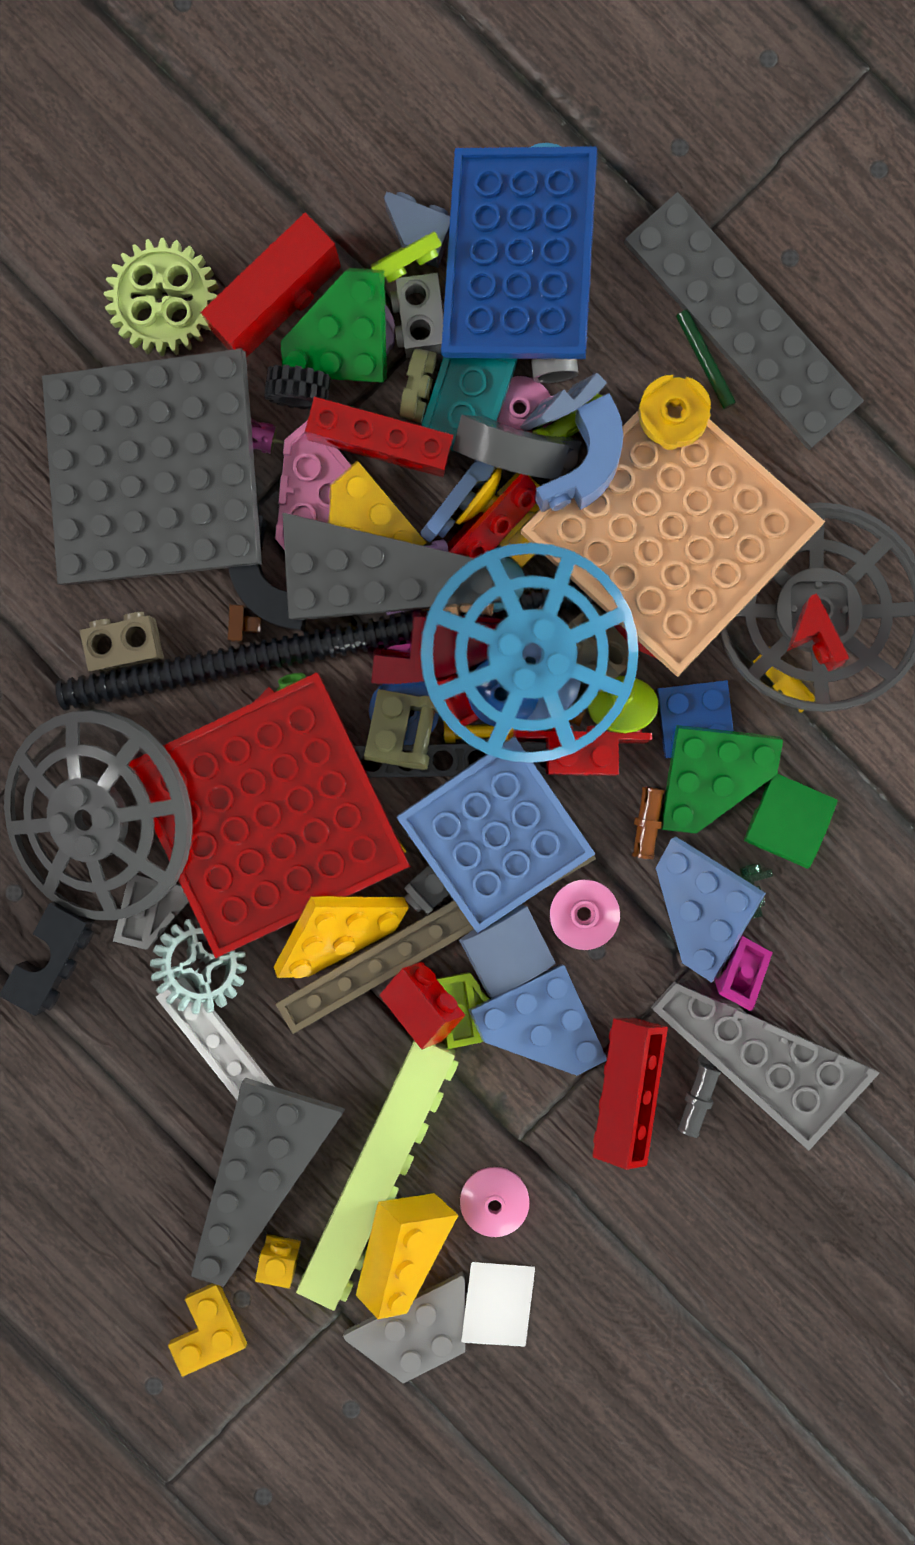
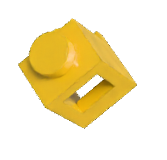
(278, 1261)

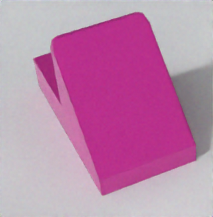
(744, 973)

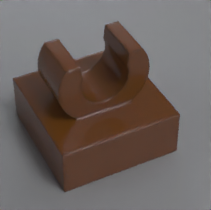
(239, 624)

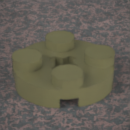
(418, 385)

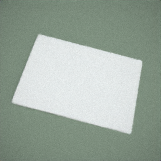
(498, 1304)

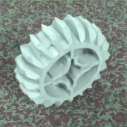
(202, 980)

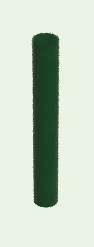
(705, 359)

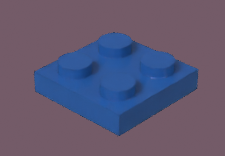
(694, 706)

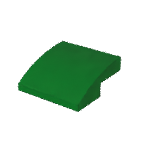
(791, 820)

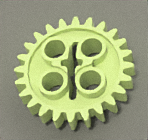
(164, 265)

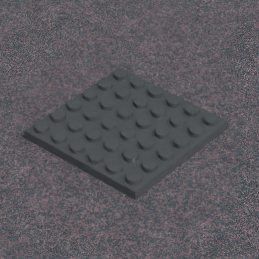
(152, 468)

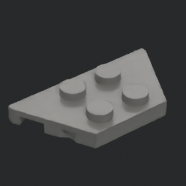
(422, 1337)

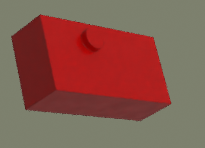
(273, 286)

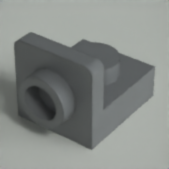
(425, 891)

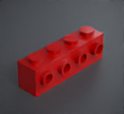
(629, 1092)

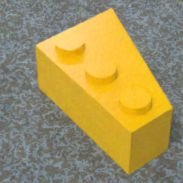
(402, 1251)

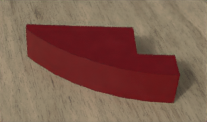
(404, 666)

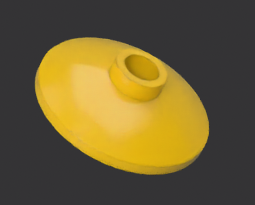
(484, 498)

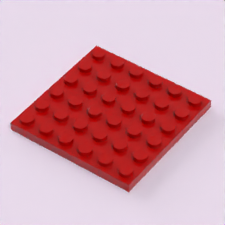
(273, 815)

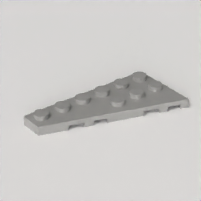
(781, 1072)

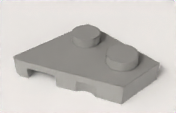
(149, 924)

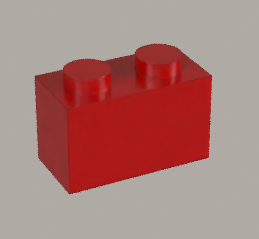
(422, 1005)

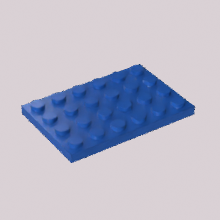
(520, 253)

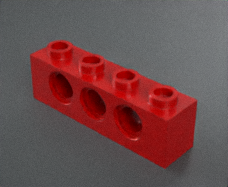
(378, 437)

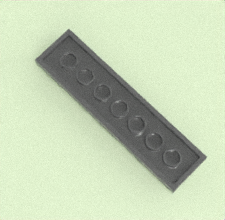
(743, 321)

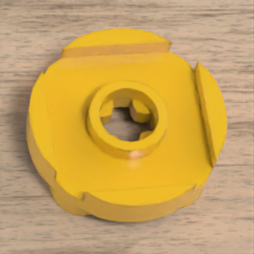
(674, 431)

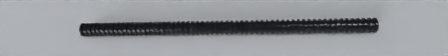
(260, 656)

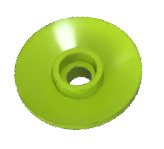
(637, 712)

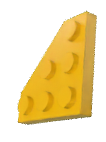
(363, 506)
(335, 929)

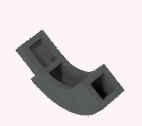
(516, 449)

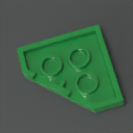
(343, 330)
(713, 773)

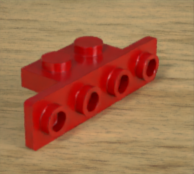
(489, 528)
(595, 759)

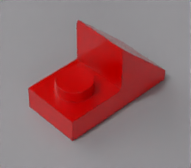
(816, 626)

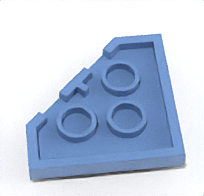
(704, 906)
(542, 1023)

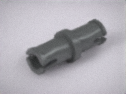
(699, 1100)

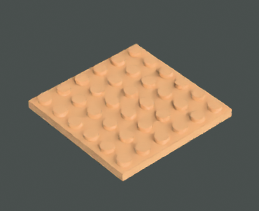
(681, 537)

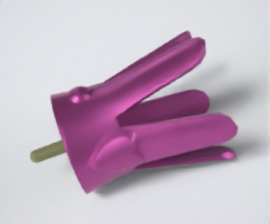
(266, 436)

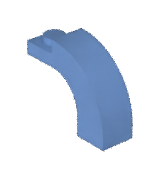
(603, 434)

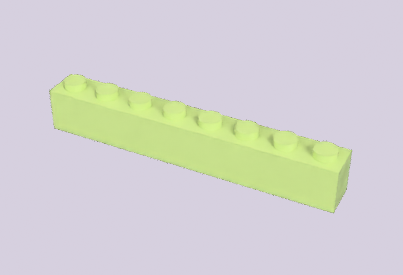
(376, 1172)

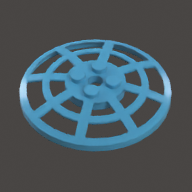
(506, 650)

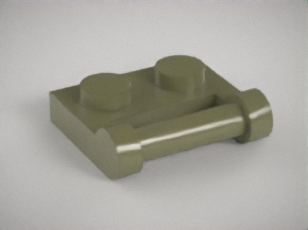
(390, 727)

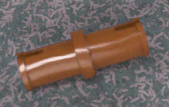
(648, 822)

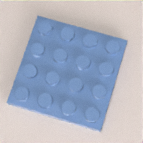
(495, 836)

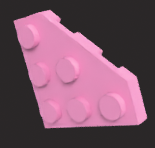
(307, 479)

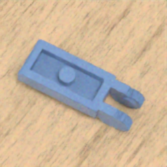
(458, 498)

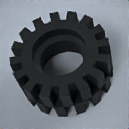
(295, 386)

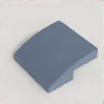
(564, 402)
(508, 952)

